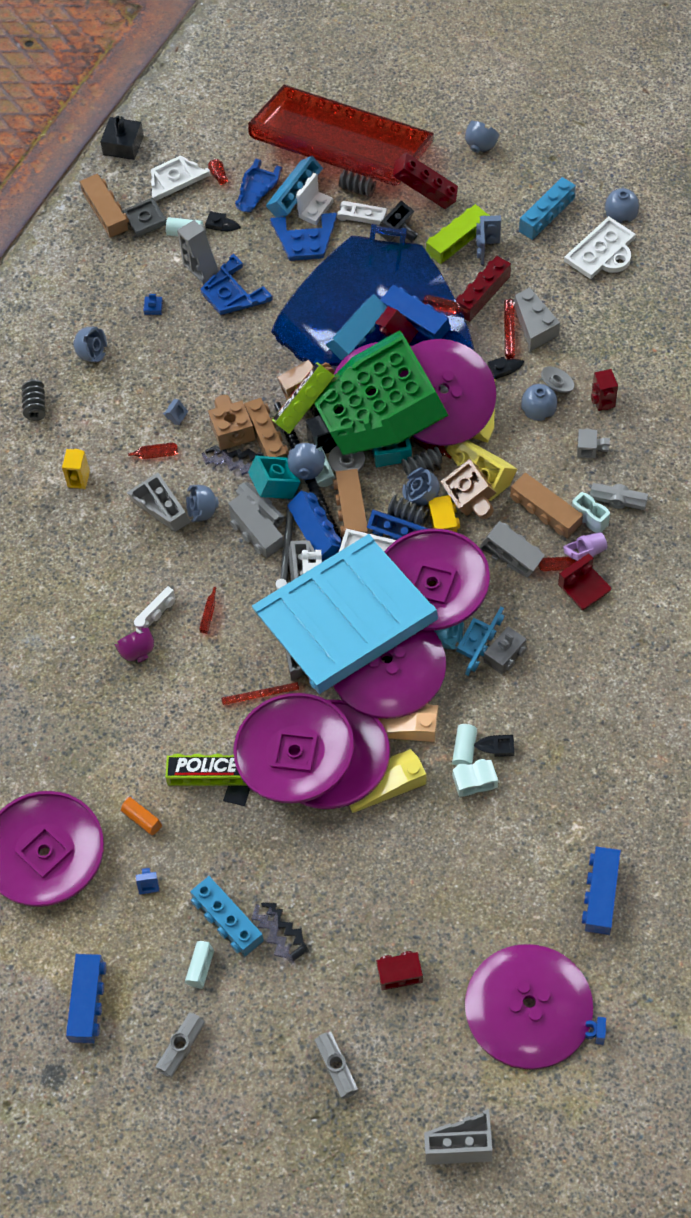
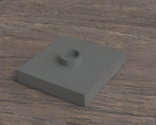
(145, 217)

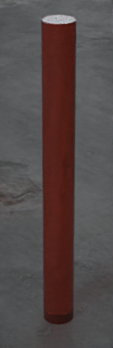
(260, 693)

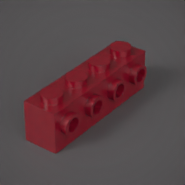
(425, 181)
(484, 287)

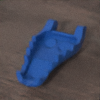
(255, 185)

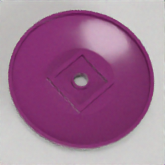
(469, 395)
(451, 562)
(397, 686)
(289, 723)
(368, 762)
(55, 823)
(525, 1035)

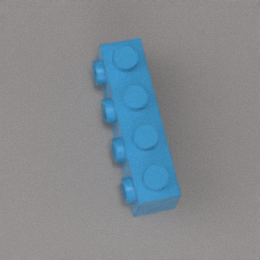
(285, 197)
(547, 208)
(357, 327)
(226, 916)

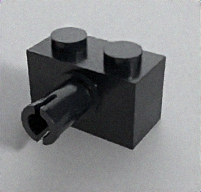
(398, 219)

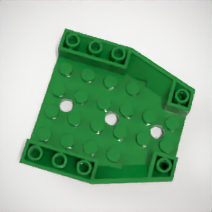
(396, 409)

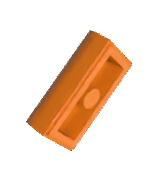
(141, 816)

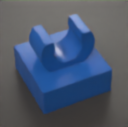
(153, 305)
(147, 882)
(599, 1030)

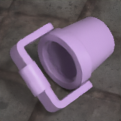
(590, 544)

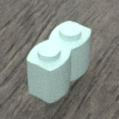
(594, 514)
(475, 777)

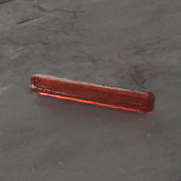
(509, 329)

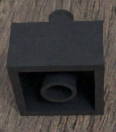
(122, 138)
(318, 432)

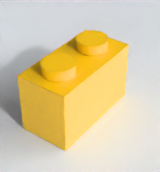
(76, 468)
(442, 513)

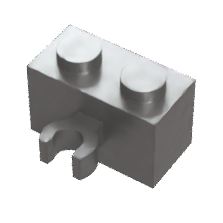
(505, 650)

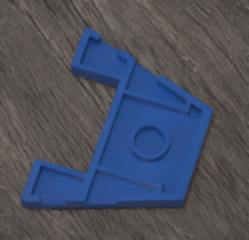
(305, 243)
(227, 294)

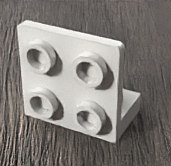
(311, 201)

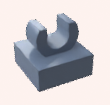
(176, 412)

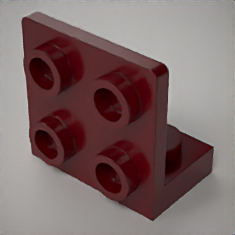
(583, 583)

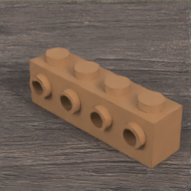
(104, 205)
(264, 429)
(350, 501)
(546, 505)

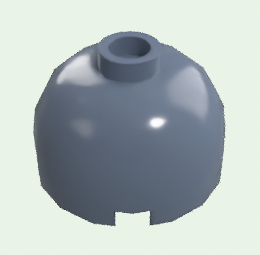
(479, 137)
(622, 205)
(90, 344)
(539, 402)
(306, 461)
(421, 487)
(201, 503)

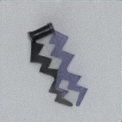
(227, 458)
(276, 924)

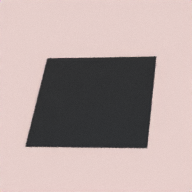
(236, 795)

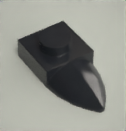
(220, 222)
(503, 367)
(497, 744)

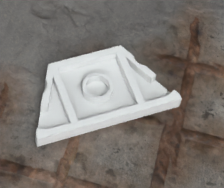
(175, 176)

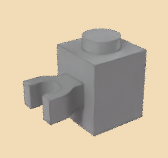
(589, 443)

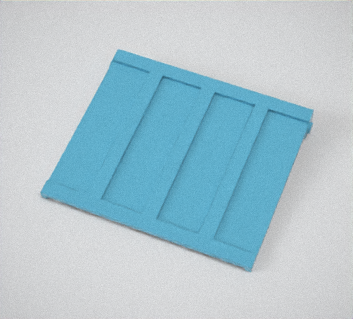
(345, 613)

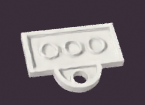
(602, 249)

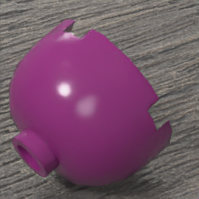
(136, 646)

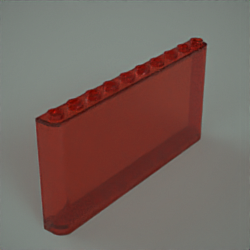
(337, 133)

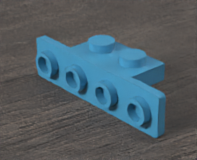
(475, 639)

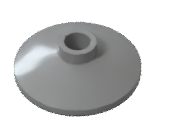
(557, 379)
(337, 460)

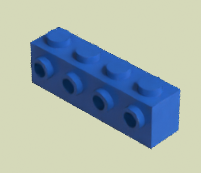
(421, 316)
(314, 524)
(390, 525)
(602, 890)
(85, 998)

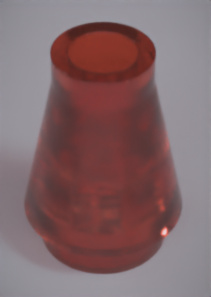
(217, 170)

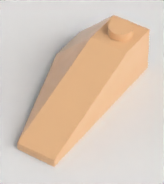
(415, 727)

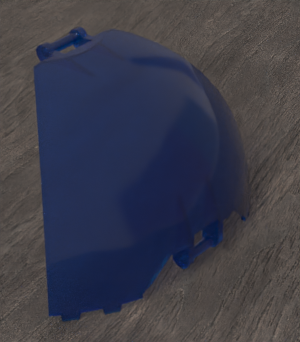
(347, 280)

